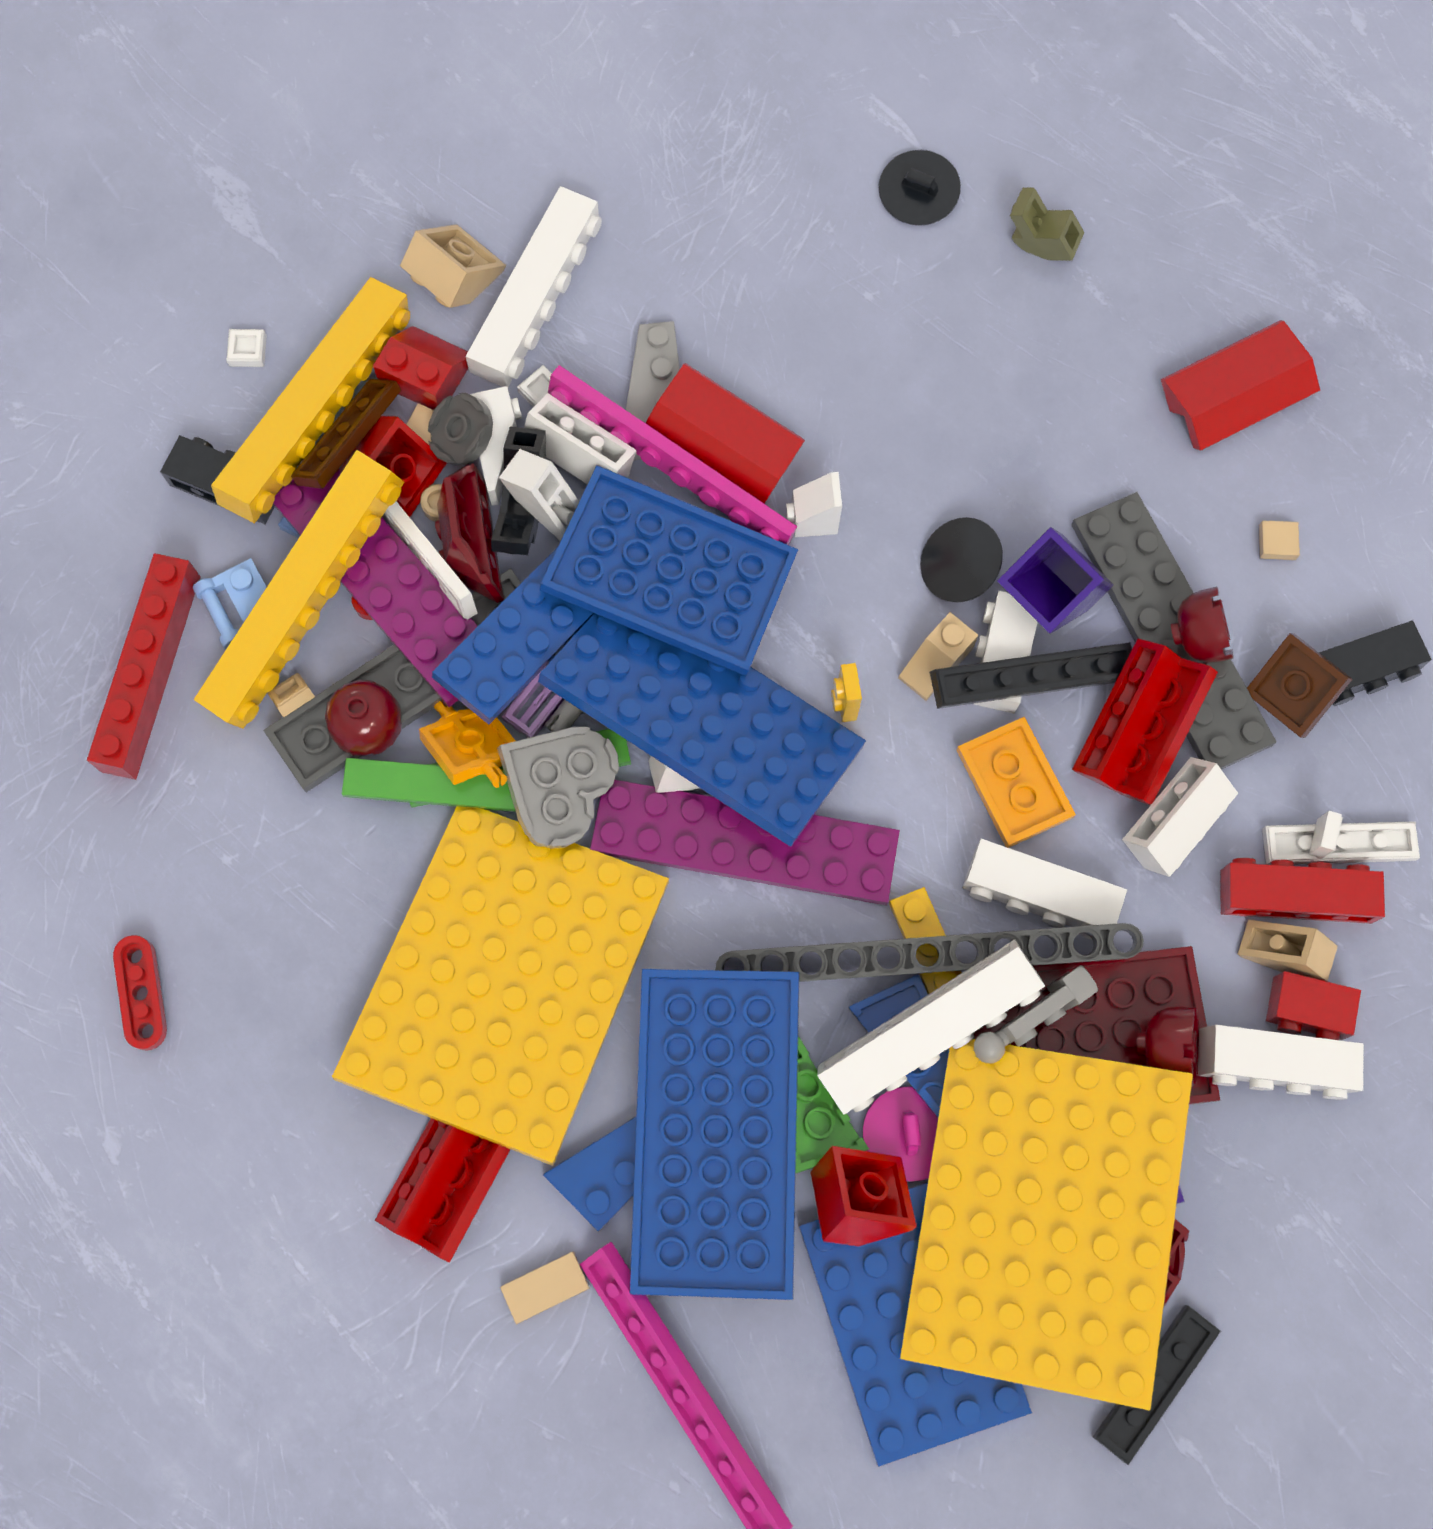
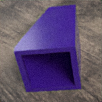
(1054, 581)

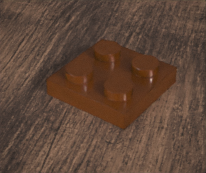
(1298, 685)

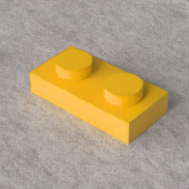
(847, 693)

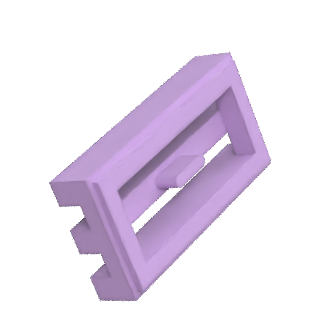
(521, 724)

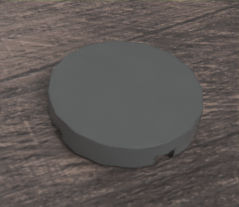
(460, 429)

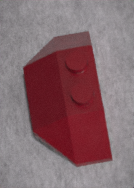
(467, 532)

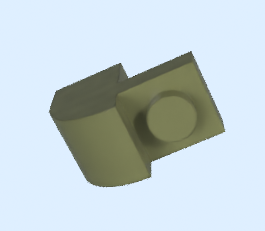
(1044, 231)

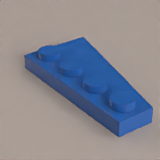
(884, 1006)
(600, 1176)

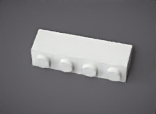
(1041, 888)
(1280, 1060)

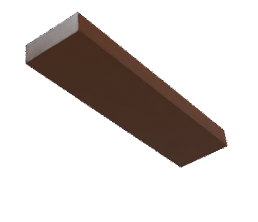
(345, 433)

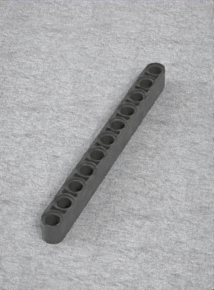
(945, 945)

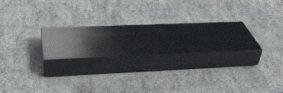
(1177, 1357)

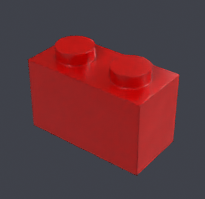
(1313, 1006)

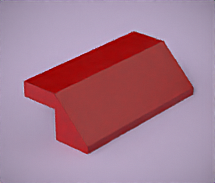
(1241, 384)
(725, 432)
(1144, 721)
(441, 1188)

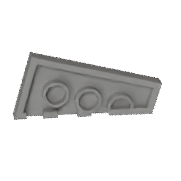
(652, 369)

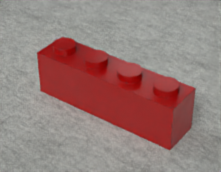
(1302, 892)

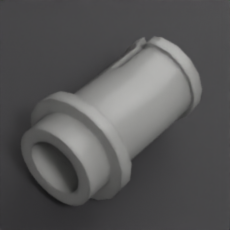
(563, 717)

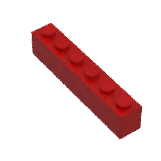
(144, 667)

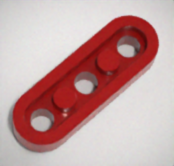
(130, 979)

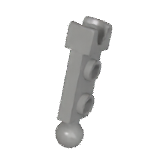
(1064, 994)

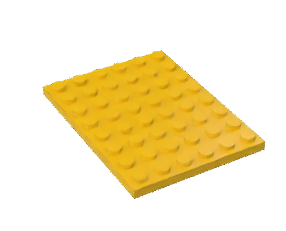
(502, 983)
(1049, 1222)

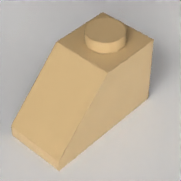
(941, 649)
(1288, 948)

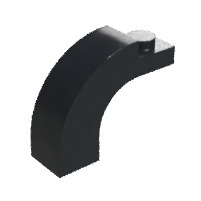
(515, 525)

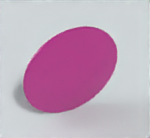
(902, 1127)

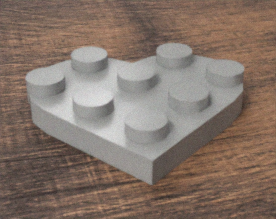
(556, 781)

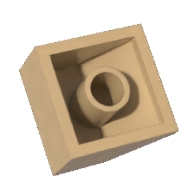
(450, 264)

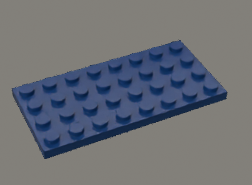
(711, 725)
(716, 1134)

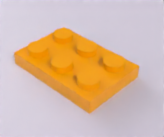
(1015, 782)

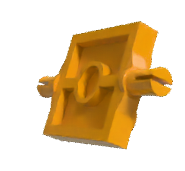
(466, 744)

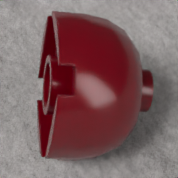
(1203, 627)
(363, 718)
(1171, 1040)

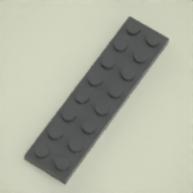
(1147, 594)
(303, 734)

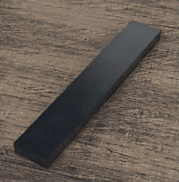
(1028, 675)

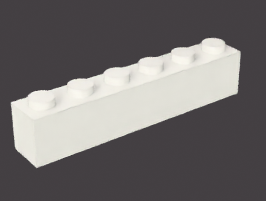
(534, 287)
(930, 1027)

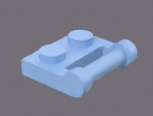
(244, 588)

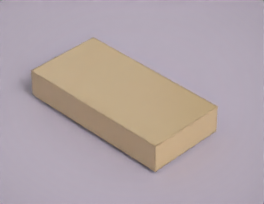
(544, 1287)

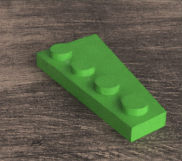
(818, 1118)

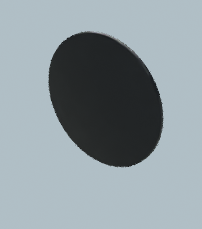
(919, 187)
(961, 559)

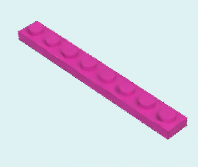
(670, 458)
(684, 1392)

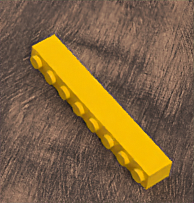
(311, 401)
(299, 590)

